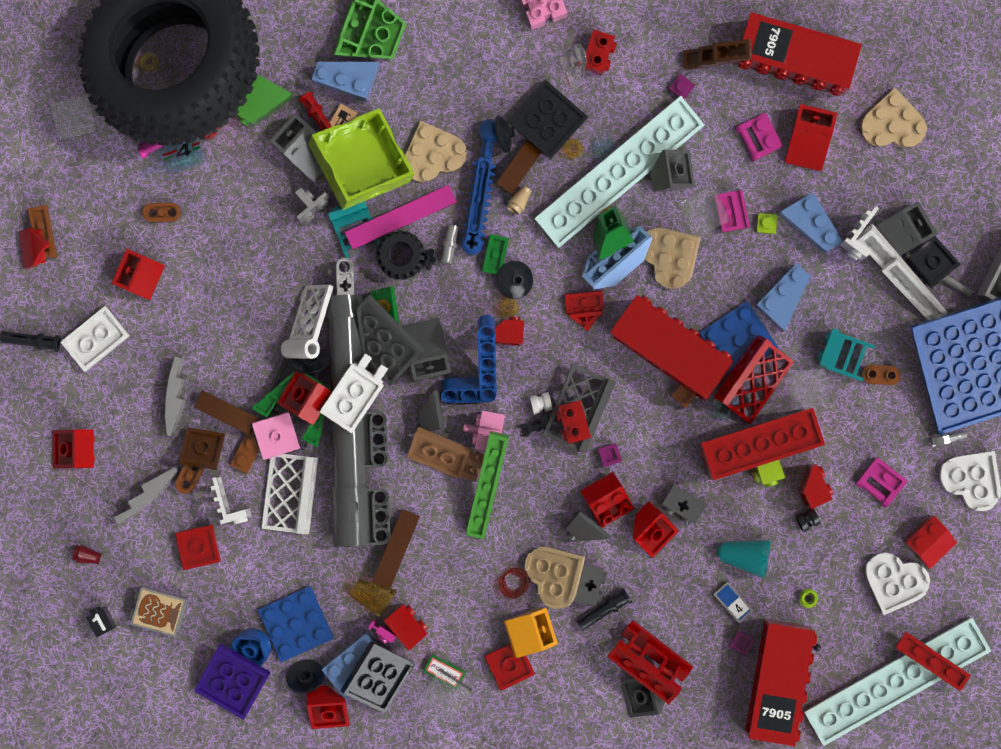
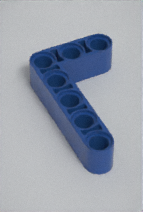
(476, 388)

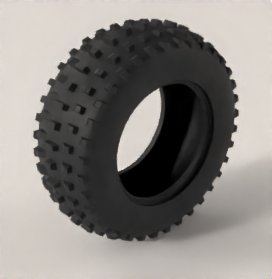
(187, 108)

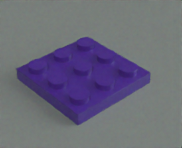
(232, 681)

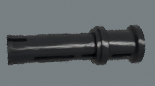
(39, 341)
(612, 605)

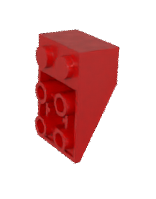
(810, 137)

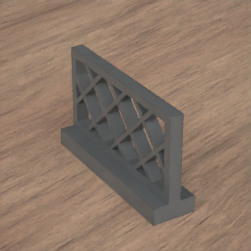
(595, 411)

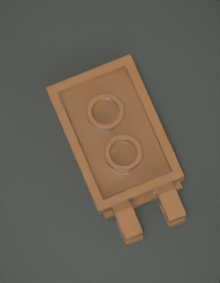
(445, 455)

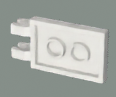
(354, 394)

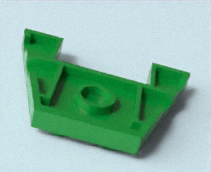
(267, 404)

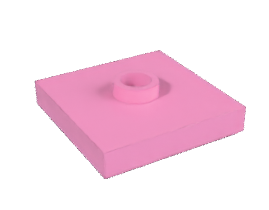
(275, 435)

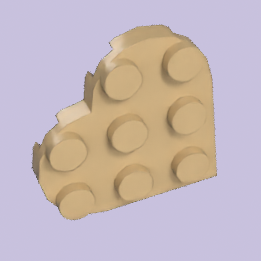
(893, 122)
(434, 152)
(673, 256)
(555, 574)

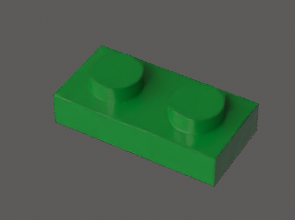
(495, 254)

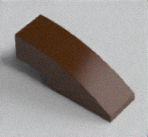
(518, 168)
(225, 412)

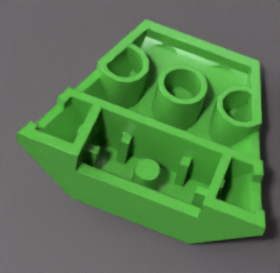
(369, 31)

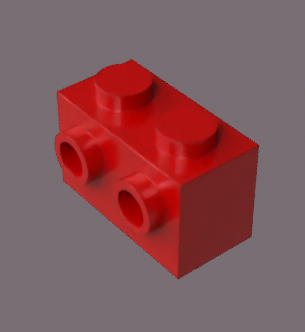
(598, 52)
(574, 422)

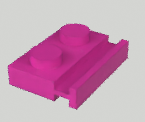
(736, 211)
(384, 632)

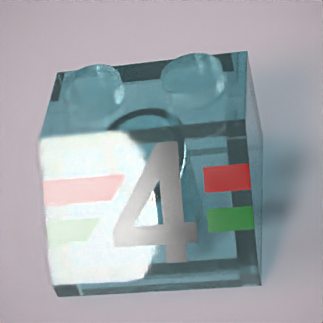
(184, 156)

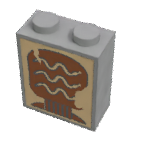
(158, 611)

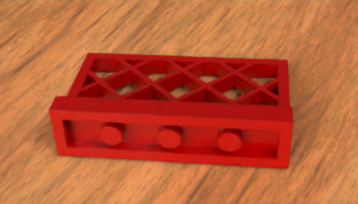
(744, 371)

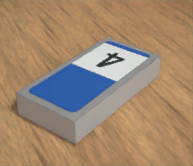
(733, 602)

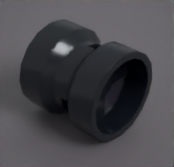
(807, 520)

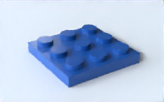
(736, 332)
(296, 624)

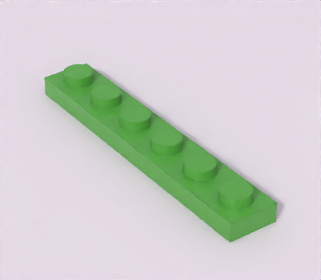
(487, 484)

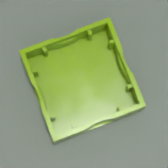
(361, 159)

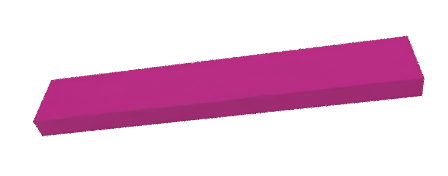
(400, 217)

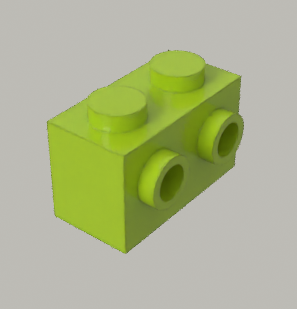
(768, 474)

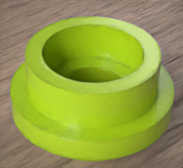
(814, 600)

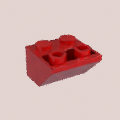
(138, 274)
(813, 487)
(607, 499)

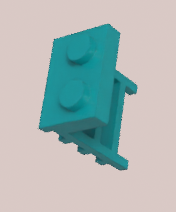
(349, 216)
(829, 356)

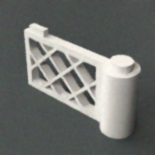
(303, 344)

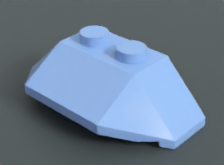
(613, 269)

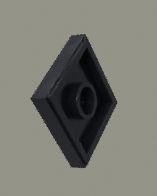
(933, 262)

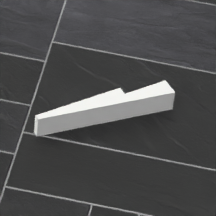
(900, 273)

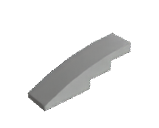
(174, 405)
(152, 490)

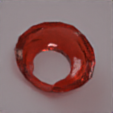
(514, 593)

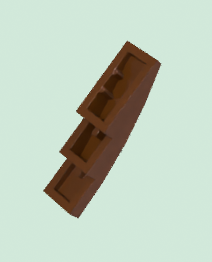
(717, 54)
(396, 549)

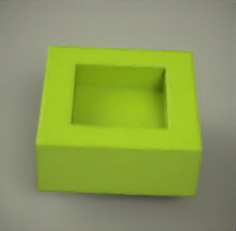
(766, 223)

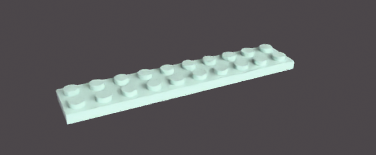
(618, 172)
(892, 683)

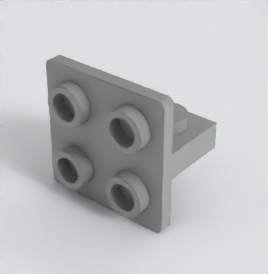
(312, 204)

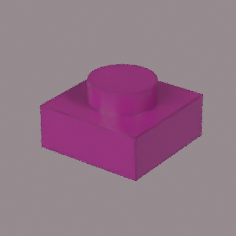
(681, 86)
(609, 455)
(742, 643)

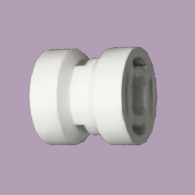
(541, 403)

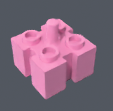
(542, 10)
(484, 424)

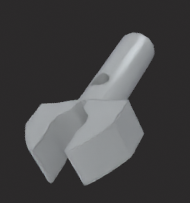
(949, 438)

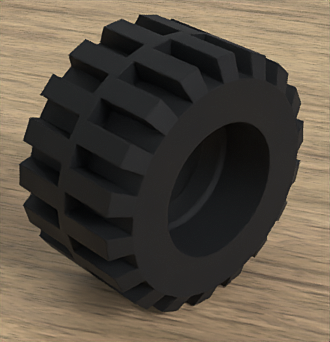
(392, 240)

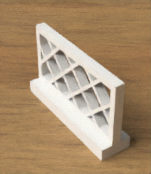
(305, 498)

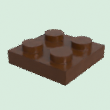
(202, 448)

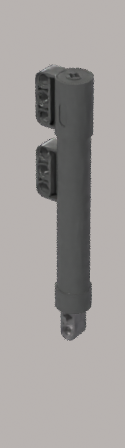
(352, 501)

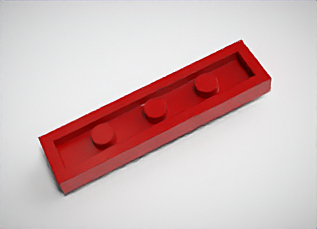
(932, 661)

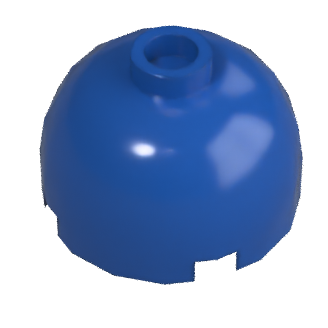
(253, 645)

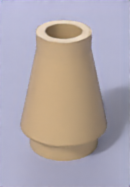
(518, 201)

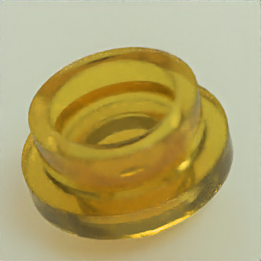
(151, 67)
(573, 142)
(503, 307)

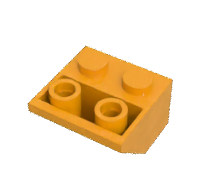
(530, 632)

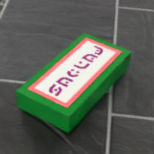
(435, 663)

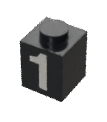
(100, 621)

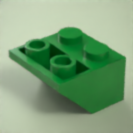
(611, 233)

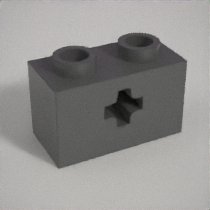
(694, 505)
(584, 595)

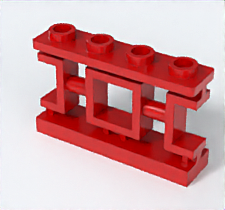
(643, 670)

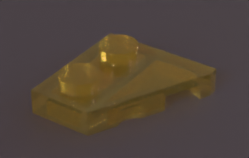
(372, 595)

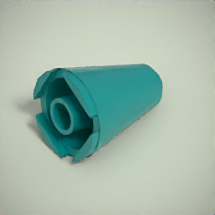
(746, 555)

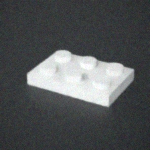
(95, 339)

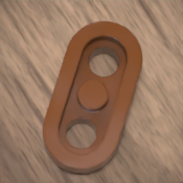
(162, 212)
(881, 375)
(190, 476)

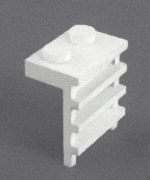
(855, 248)
(237, 517)

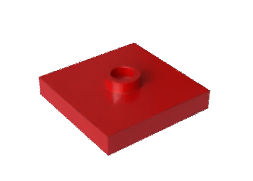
(198, 547)
(508, 669)

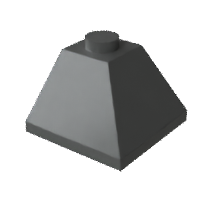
(672, 171)
(431, 415)
(585, 529)
(640, 699)

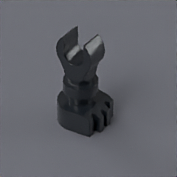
(536, 426)

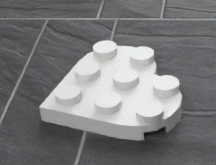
(973, 478)
(895, 582)

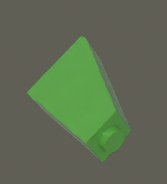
(262, 101)

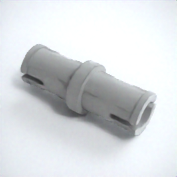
(449, 244)

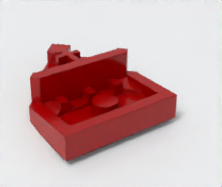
(32, 247)
(584, 307)

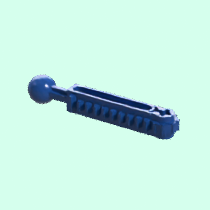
(480, 189)

